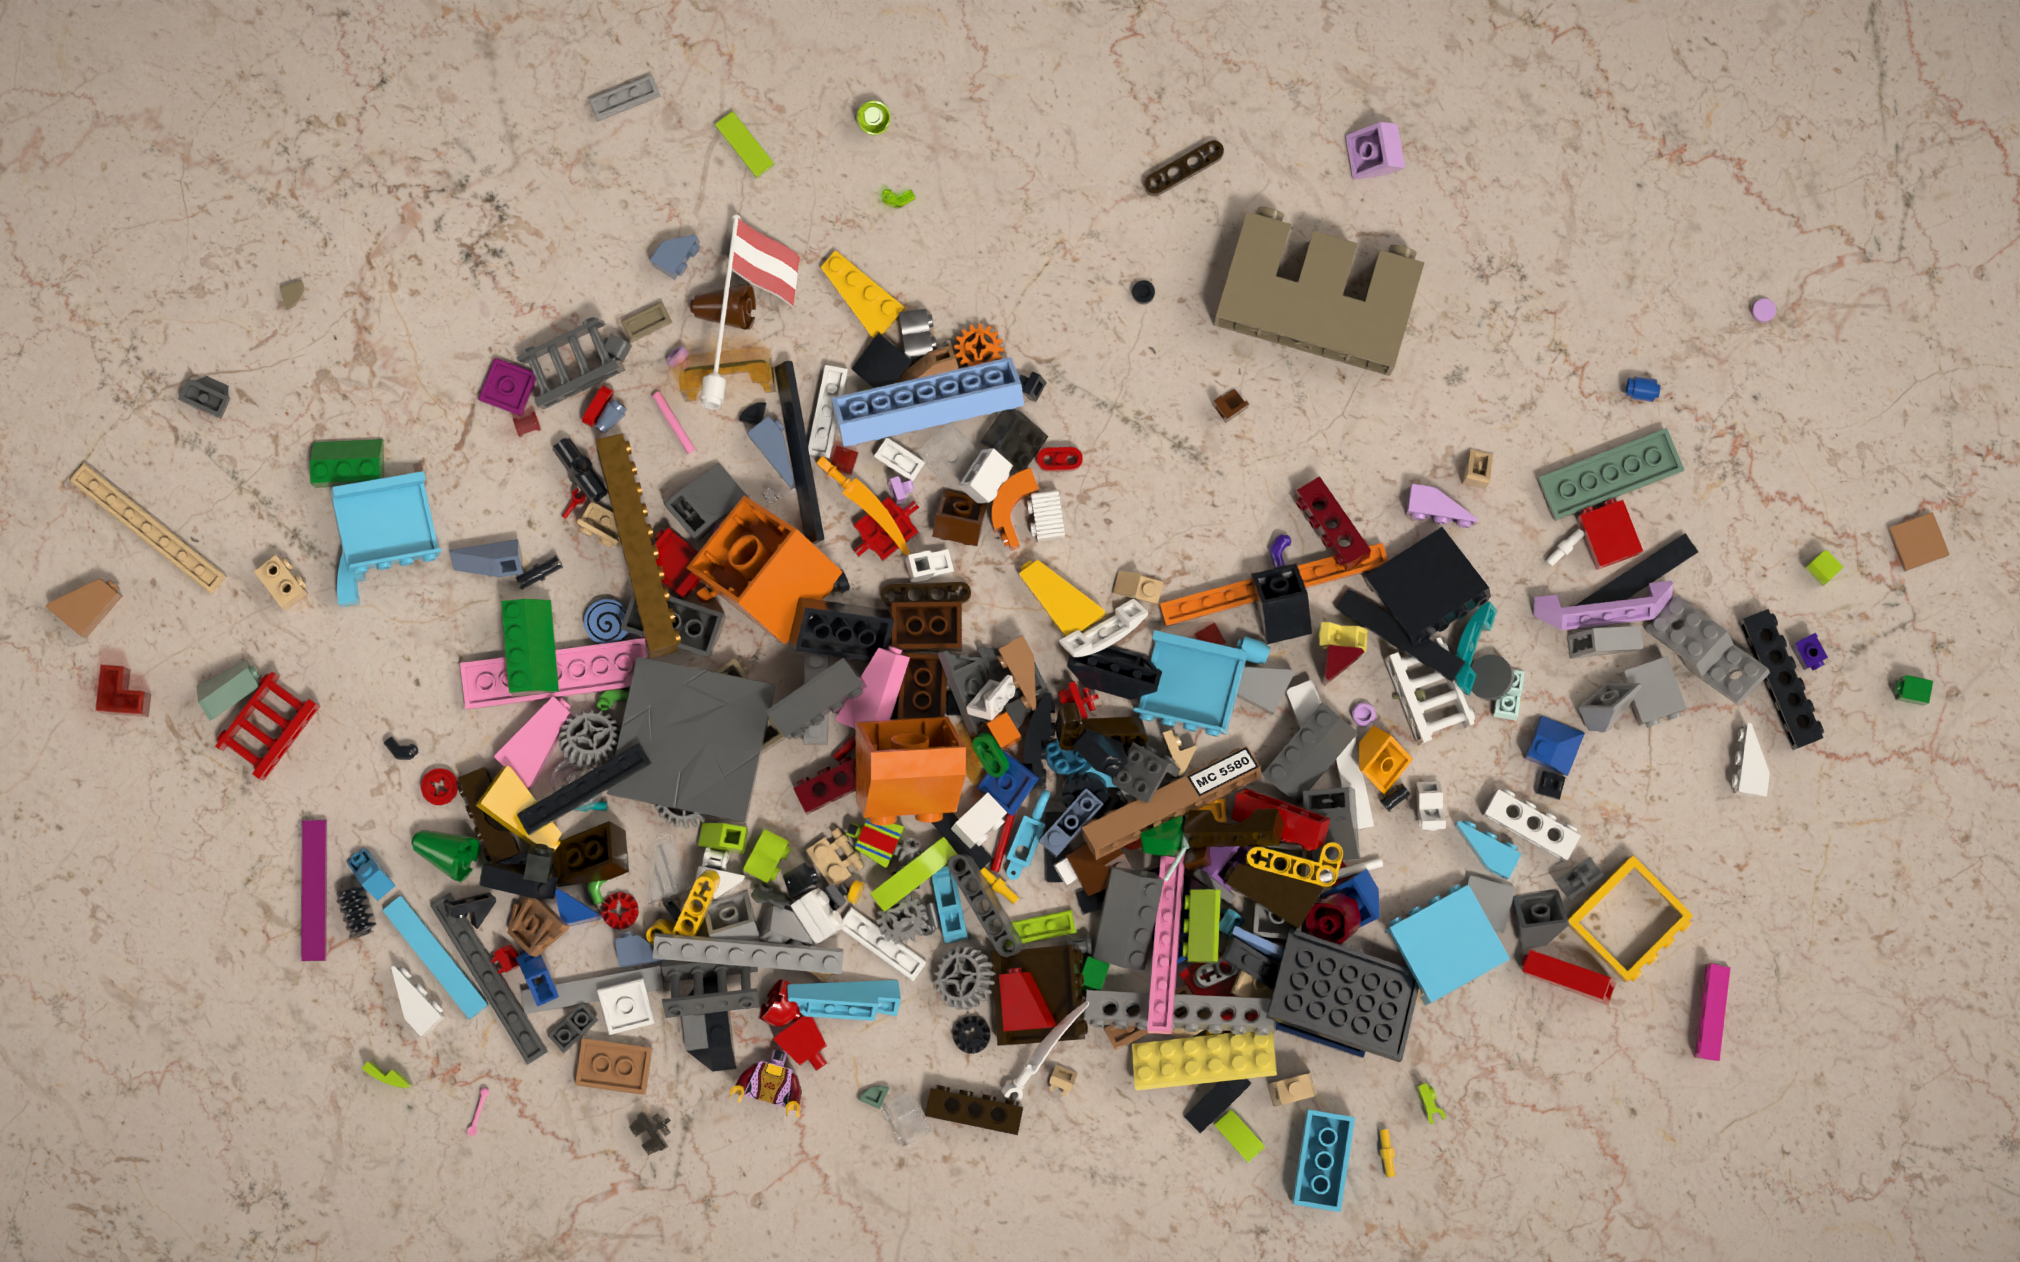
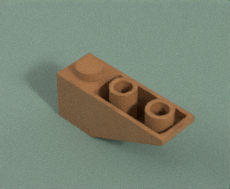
(932, 363)
(1020, 662)

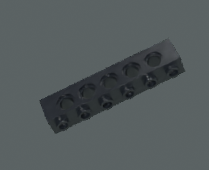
(1778, 692)

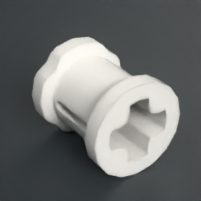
(707, 861)

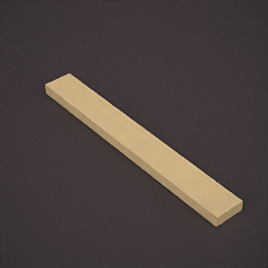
(147, 528)

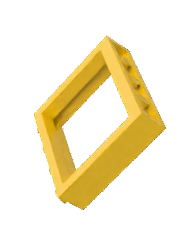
(1651, 954)

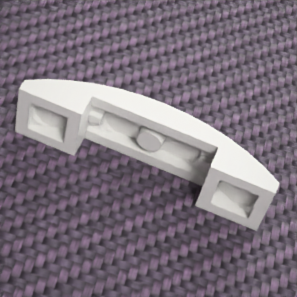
(1106, 633)

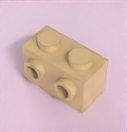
(281, 582)

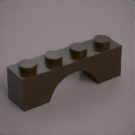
(1260, 829)
(499, 844)

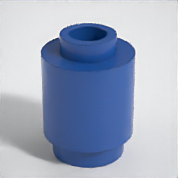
(1642, 389)

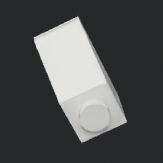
(728, 881)

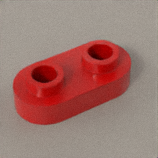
(1059, 456)

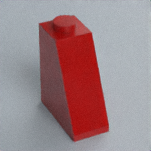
(1023, 1002)

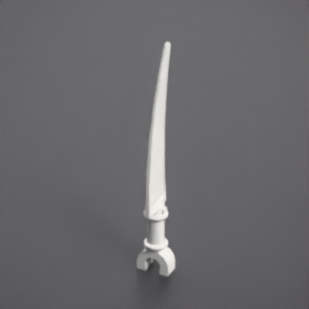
(1040, 1054)

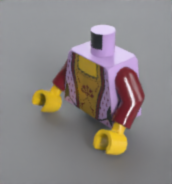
(770, 1083)

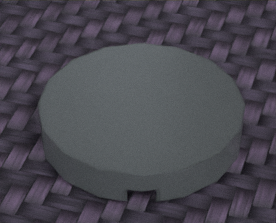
(1492, 678)

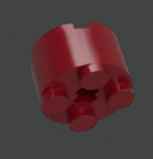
(1334, 918)

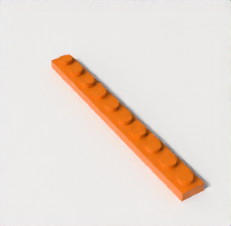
(1243, 592)

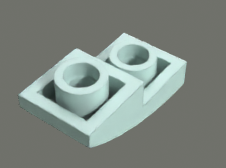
(1508, 704)

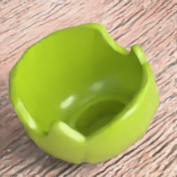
(873, 117)

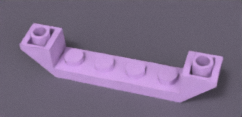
(1598, 614)

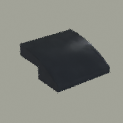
(882, 363)

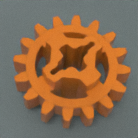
(969, 348)

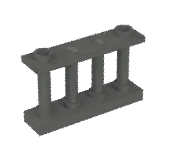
(588, 376)
(701, 1003)

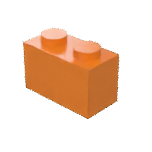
(1004, 731)

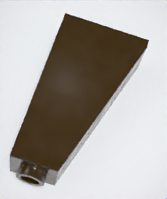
(1277, 894)

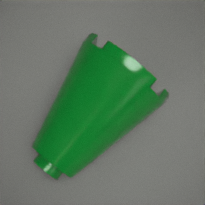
(447, 852)

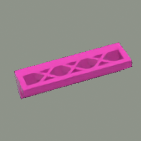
(1712, 1012)

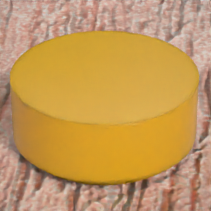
(855, 892)

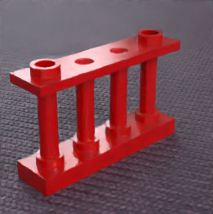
(276, 747)

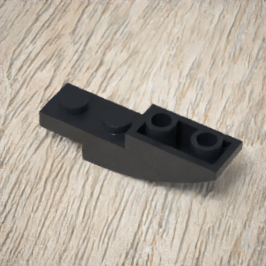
(1039, 730)

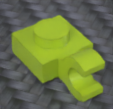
(1427, 1098)

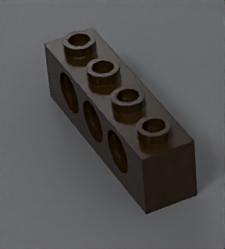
(937, 1110)

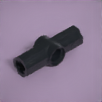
(586, 480)

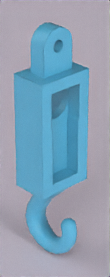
(1029, 836)

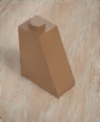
(86, 605)

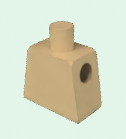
(1292, 1089)

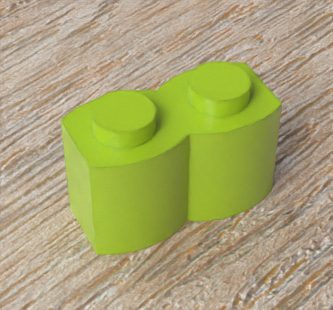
(766, 856)

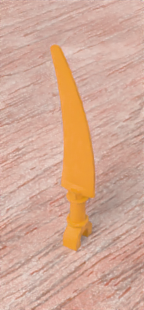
(867, 501)

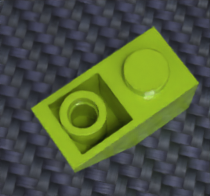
(724, 837)

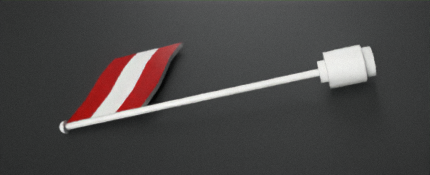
(763, 265)

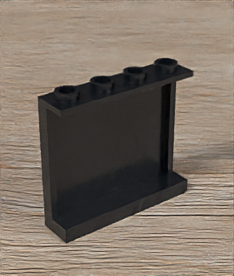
(1428, 586)

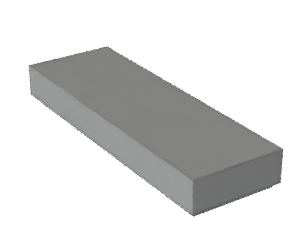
(624, 97)

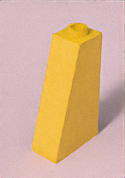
(1060, 600)
(509, 797)

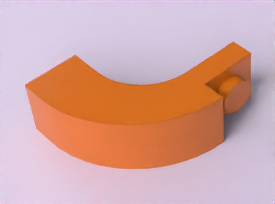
(1009, 494)

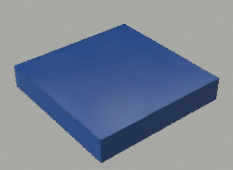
(1011, 787)

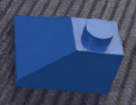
(1554, 745)
(1364, 891)

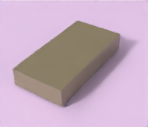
(646, 321)

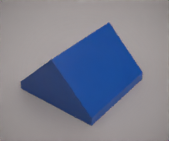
(573, 911)

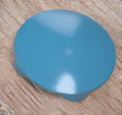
(1063, 761)

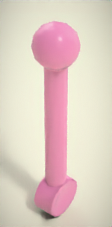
(484, 1092)

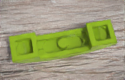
(913, 874)

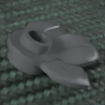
(764, 894)

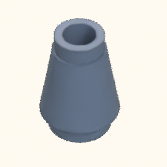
(610, 415)

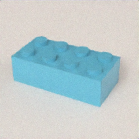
(1323, 1160)

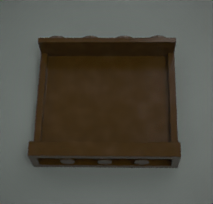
(1060, 983)

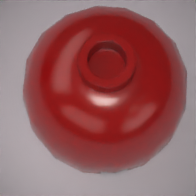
(778, 1009)

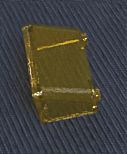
(755, 360)

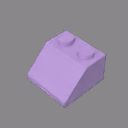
(1375, 150)

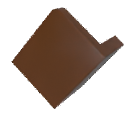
(1230, 405)

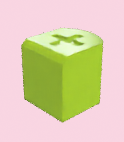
(1824, 567)

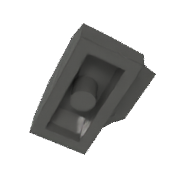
(206, 395)

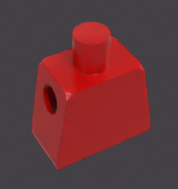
(803, 1042)

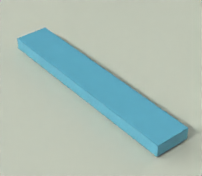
(435, 957)

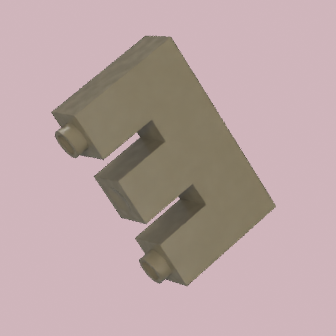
(1313, 311)

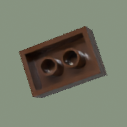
(927, 626)
(923, 688)

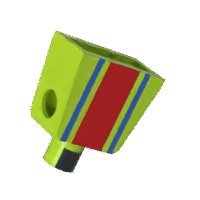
(876, 841)

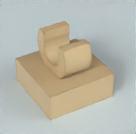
(1063, 1079)

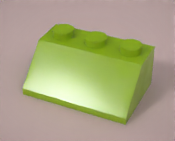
(1202, 926)

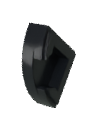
(753, 414)
(672, 908)

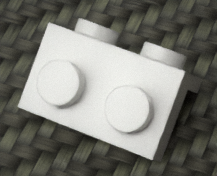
(992, 698)

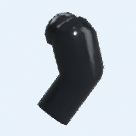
(401, 752)

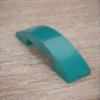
(1481, 620)

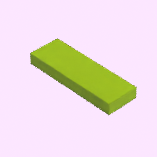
(744, 144)
(1044, 927)

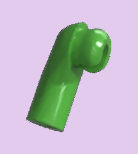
(609, 697)
(594, 892)

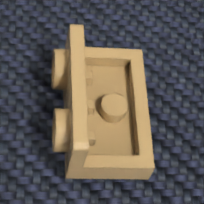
(601, 523)

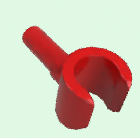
(573, 503)

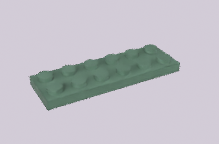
(1611, 474)

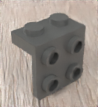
(1144, 772)

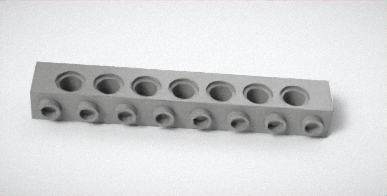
(1190, 1022)

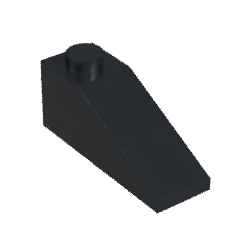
(510, 879)
(1215, 1102)

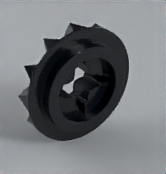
(975, 1045)

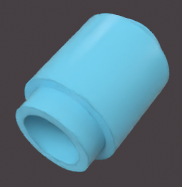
(1256, 649)

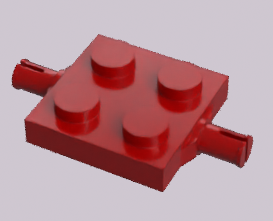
(877, 539)

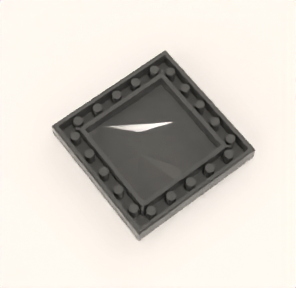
(700, 736)

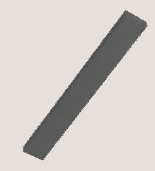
(491, 982)

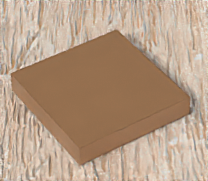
(1918, 541)

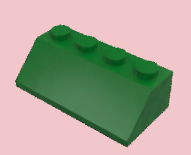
(530, 647)

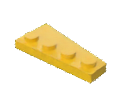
(863, 296)

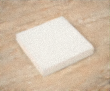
(626, 1006)

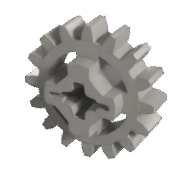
(903, 920)

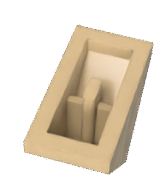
(1478, 469)

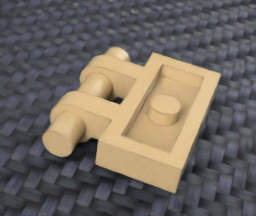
(828, 861)

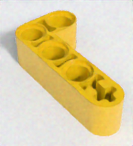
(1292, 862)
(690, 910)

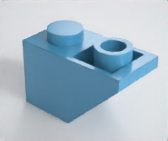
(370, 874)

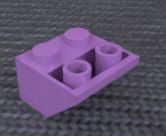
(1223, 858)

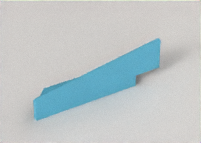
(846, 999)

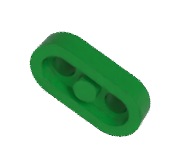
(989, 753)

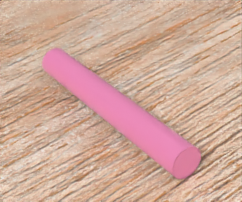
(673, 422)

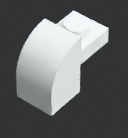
(928, 565)
(1430, 806)

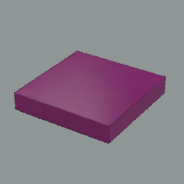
(508, 387)

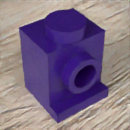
(1802, 649)

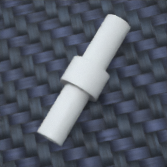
(1565, 547)

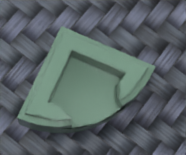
(874, 1096)

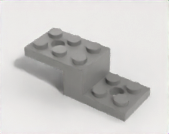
(1707, 650)

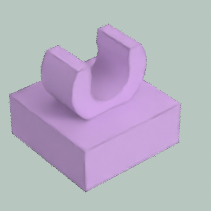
(900, 489)

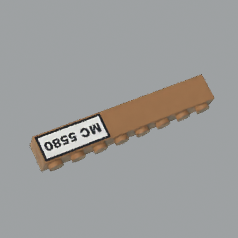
(1174, 799)

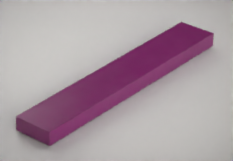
(314, 890)

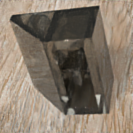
(1014, 438)

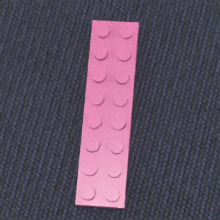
(579, 672)

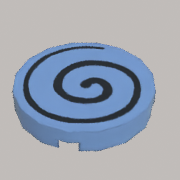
(604, 621)

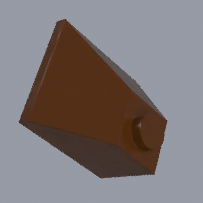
(1095, 873)

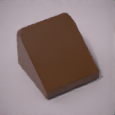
(1197, 858)

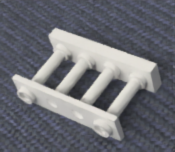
(1415, 709)

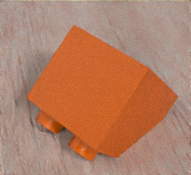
(763, 567)
(908, 769)

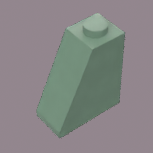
(227, 688)

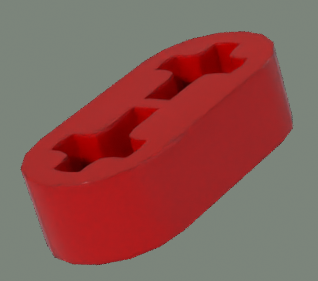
(596, 406)

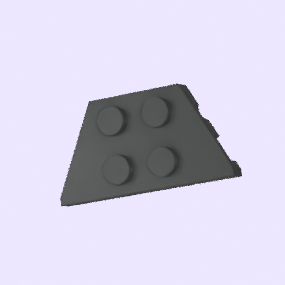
(966, 679)
(1014, 706)

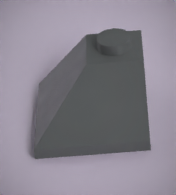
(1539, 918)

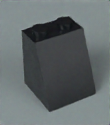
(1282, 603)

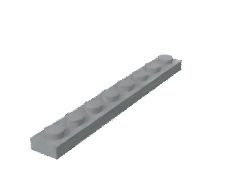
(748, 953)

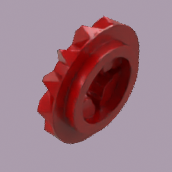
(436, 776)
(628, 918)

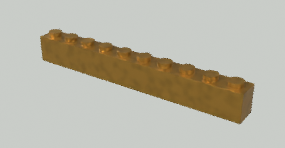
(637, 546)

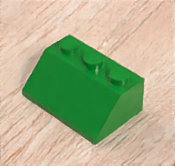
(346, 462)

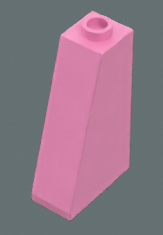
(883, 684)
(534, 742)

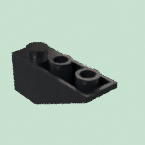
(801, 880)

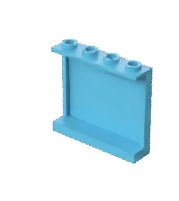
(384, 522)
(1195, 684)
(1447, 943)

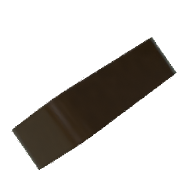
(1071, 725)

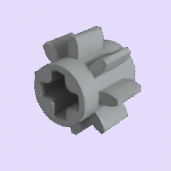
(908, 850)

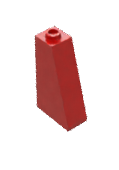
(1568, 976)

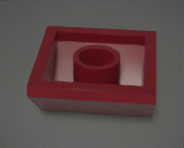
(1337, 660)

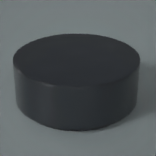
(1143, 292)
(842, 583)

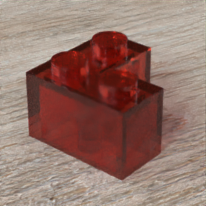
(115, 696)

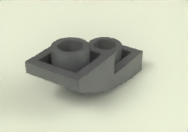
(573, 1028)

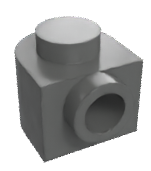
(616, 347)

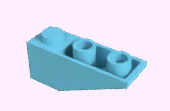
(1492, 854)

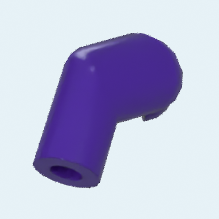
(1276, 549)

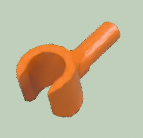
(705, 596)

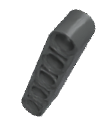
(995, 909)

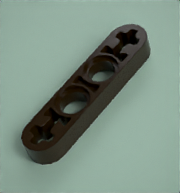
(1182, 165)
(926, 589)

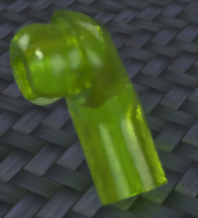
(897, 201)

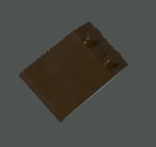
(592, 855)

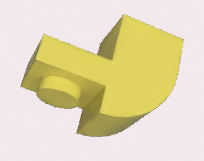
(1342, 636)

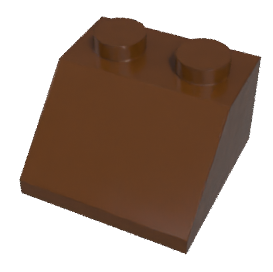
(959, 518)

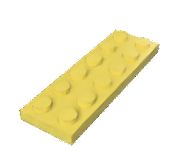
(1203, 1060)

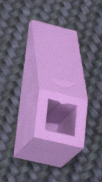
(1433, 504)

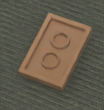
(613, 1066)

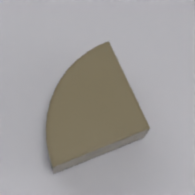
(292, 293)

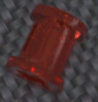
(527, 424)

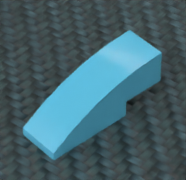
(347, 585)
(949, 906)

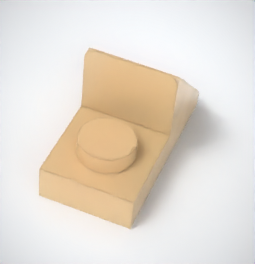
(1138, 587)
(1182, 757)

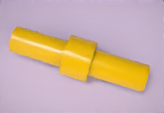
(999, 886)
(1387, 1153)

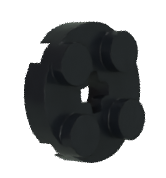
(1076, 783)

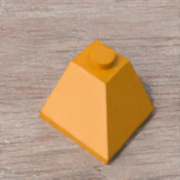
(1382, 759)

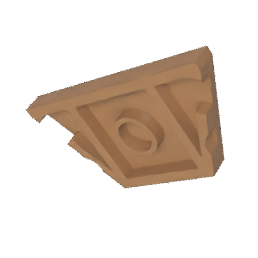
(535, 925)

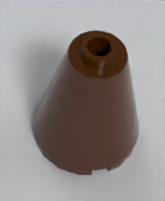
(739, 306)

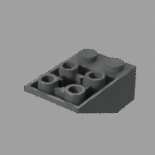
(705, 501)
(1343, 828)

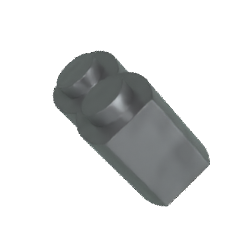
(916, 333)

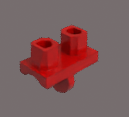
(1072, 694)

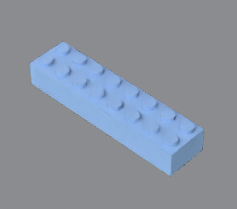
(927, 401)

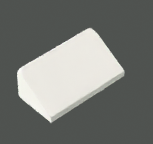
(1304, 700)

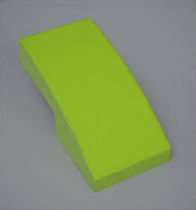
(393, 1078)
(1239, 1136)

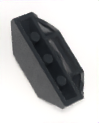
(1116, 672)
(710, 1034)

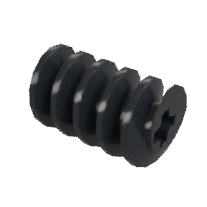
(356, 912)

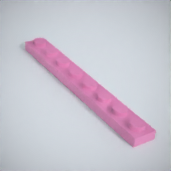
(1166, 949)

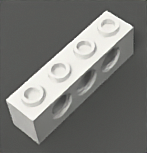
(1497, 813)

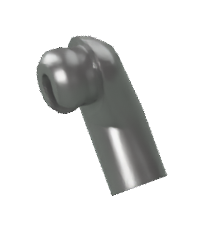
(933, 918)

